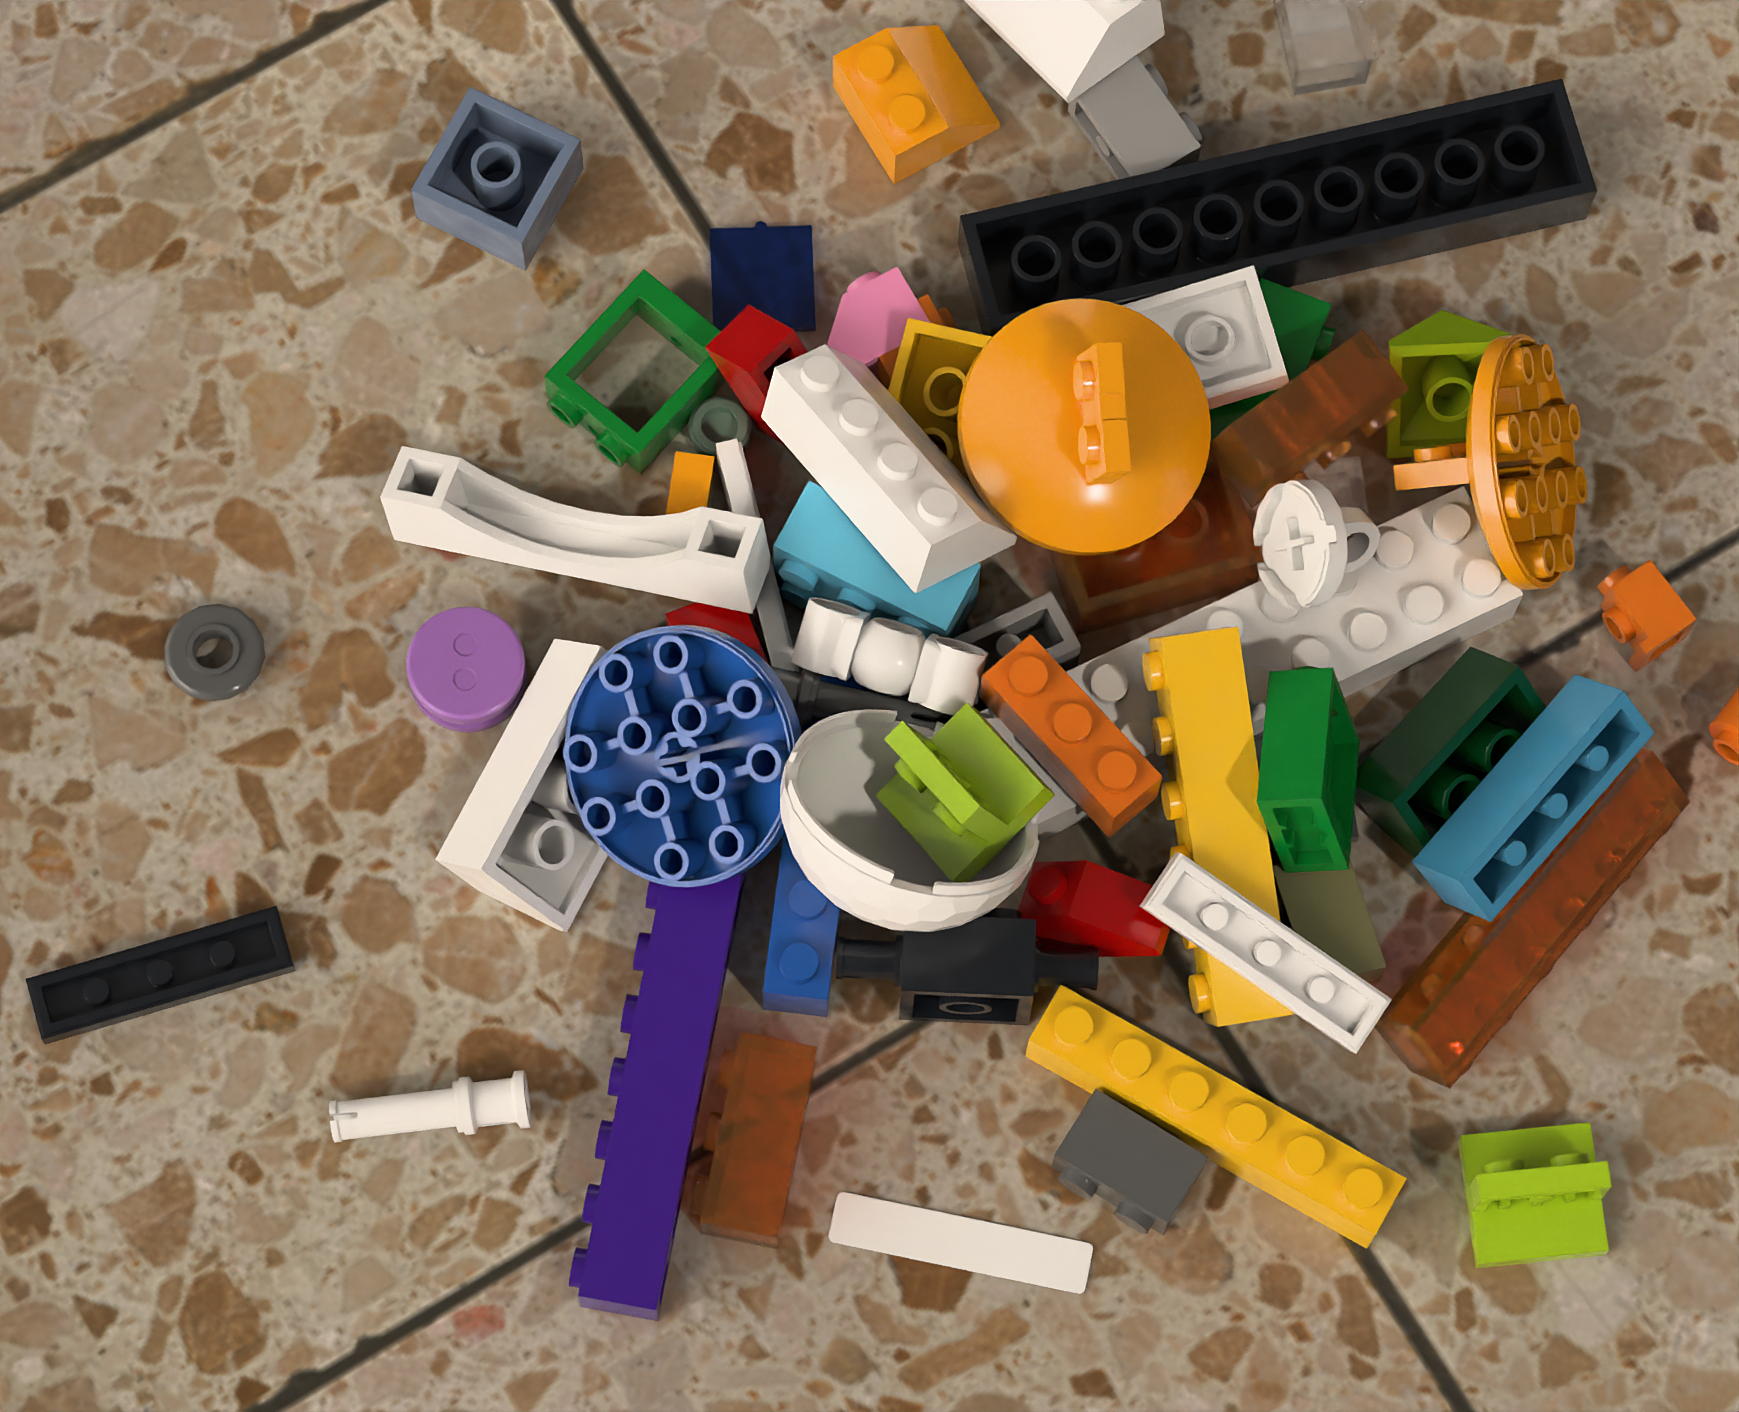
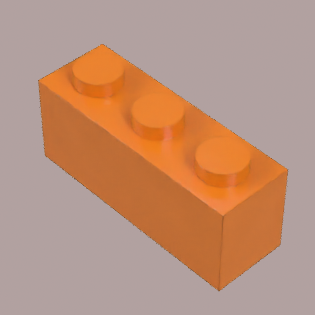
(1070, 736)

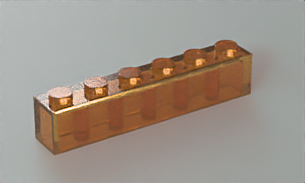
(1488, 967)

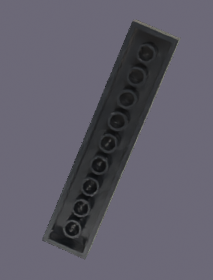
(1291, 207)

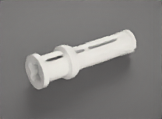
(462, 1106)

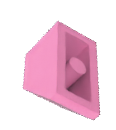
(874, 316)

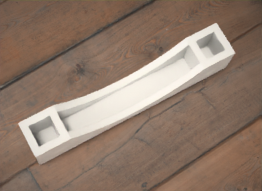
(684, 555)

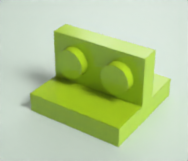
(961, 792)
(1534, 1195)

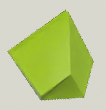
(1439, 367)

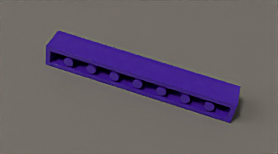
(658, 1098)

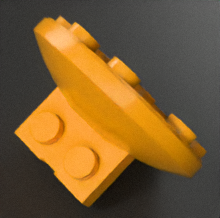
(1084, 427)
(1515, 462)

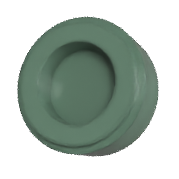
(718, 421)

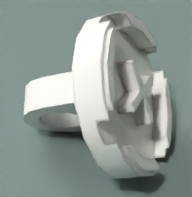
(1307, 542)

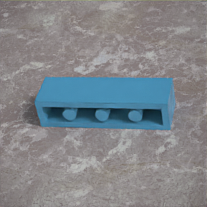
(1533, 797)

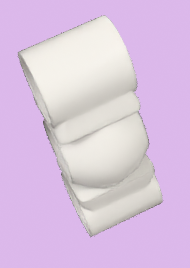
(888, 656)

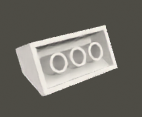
(1074, 40)
(881, 467)
(520, 824)

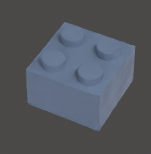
(497, 178)

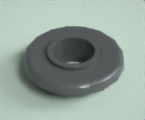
(209, 623)

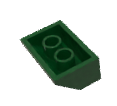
(1446, 747)

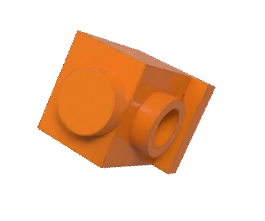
(1644, 612)

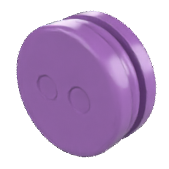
(466, 669)

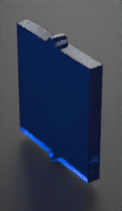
(764, 270)

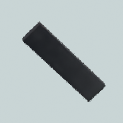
(160, 975)

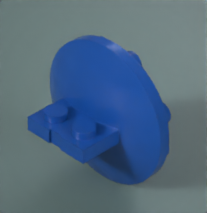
(681, 754)

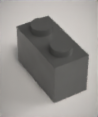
(1127, 1164)

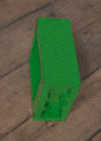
(677, 324)
(1308, 770)

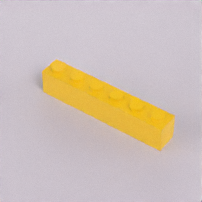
(1213, 795)
(1215, 1116)

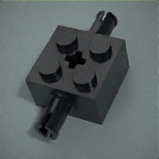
(969, 971)

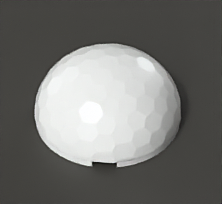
(861, 851)

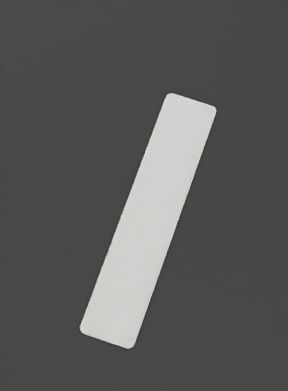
(960, 1242)

